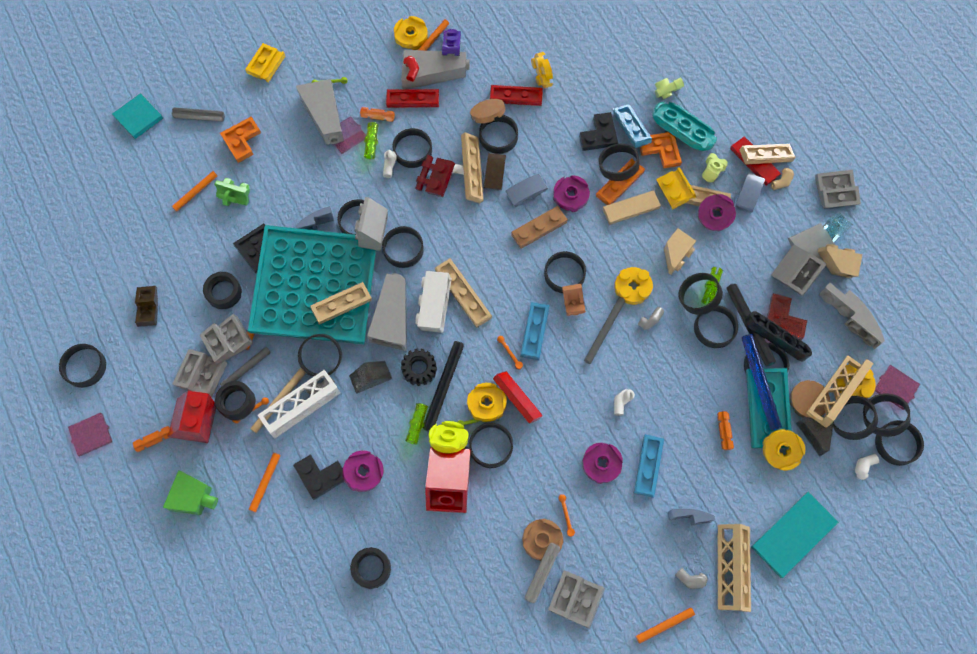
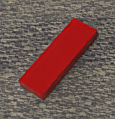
(517, 94)
(412, 98)
(763, 170)
(517, 397)

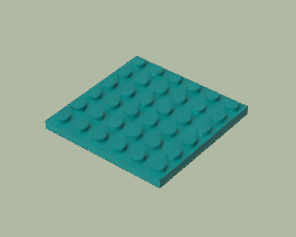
(303, 269)

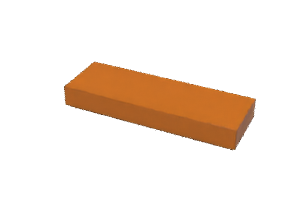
(614, 189)

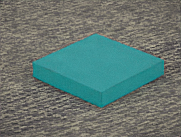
(137, 116)

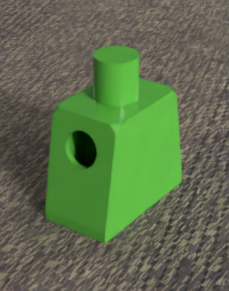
(189, 495)

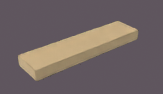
(472, 168)
(465, 294)

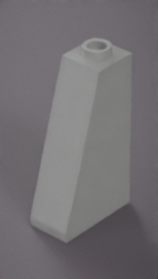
(434, 68)
(322, 108)
(390, 316)

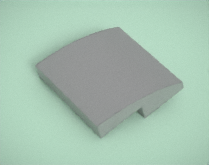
(837, 189)
(812, 239)
(226, 339)
(199, 373)
(576, 599)

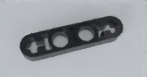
(778, 336)

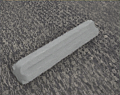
(542, 572)

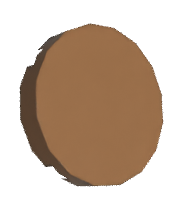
(487, 110)
(804, 395)
(538, 537)

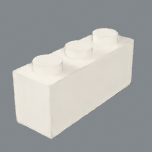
(433, 301)

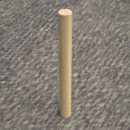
(285, 391)

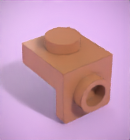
(573, 299)

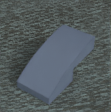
(525, 189)
(750, 192)
(316, 218)
(696, 516)

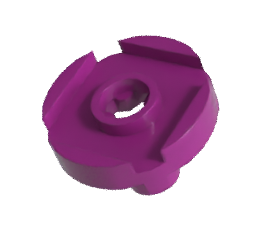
(567, 202)
(726, 208)
(603, 451)
(355, 480)

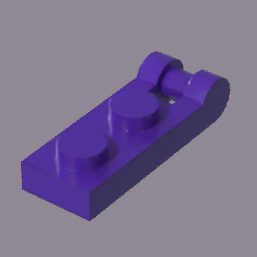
(451, 42)

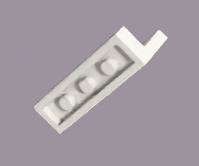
(302, 410)

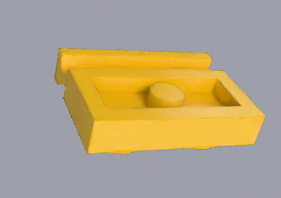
(265, 62)
(676, 188)

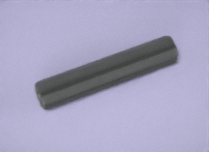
(198, 114)

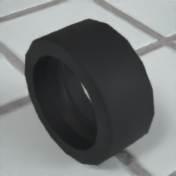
(219, 277)
(225, 391)
(354, 568)

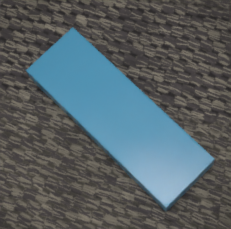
(632, 126)
(534, 331)
(648, 466)

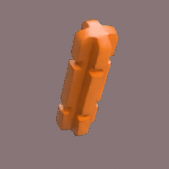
(377, 114)
(725, 430)
(151, 439)

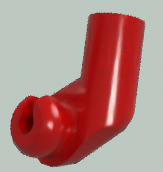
(411, 62)

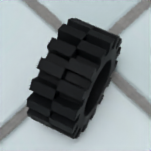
(415, 356)

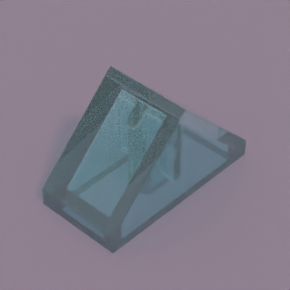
(837, 226)

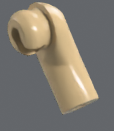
(785, 180)

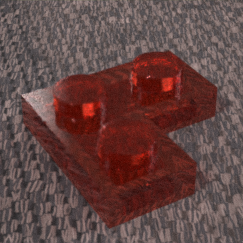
(779, 314)

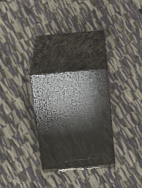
(370, 375)
(816, 434)

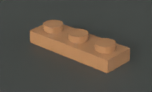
(539, 227)

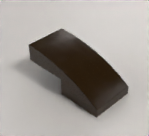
(494, 171)
(147, 306)

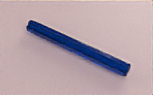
(761, 382)

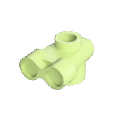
(665, 89)
(714, 167)

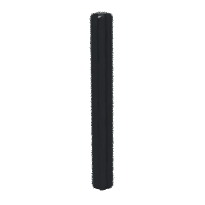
(743, 310)
(443, 385)

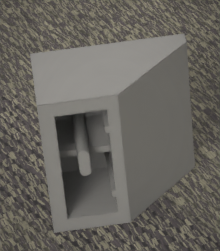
(371, 224)
(798, 269)

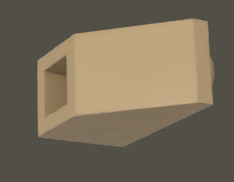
(677, 249)
(841, 262)

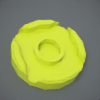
(448, 437)

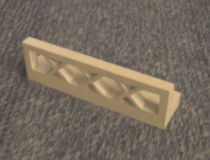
(847, 391)
(741, 568)

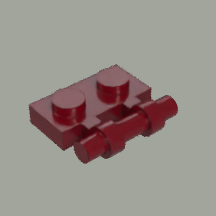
(439, 177)

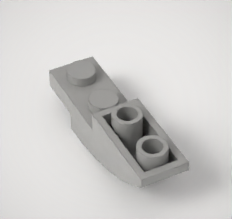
(859, 317)

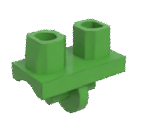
(232, 194)

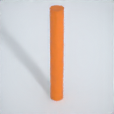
(434, 35)
(194, 191)
(264, 482)
(665, 625)

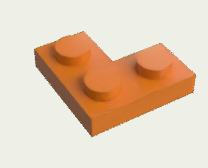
(236, 138)
(666, 146)

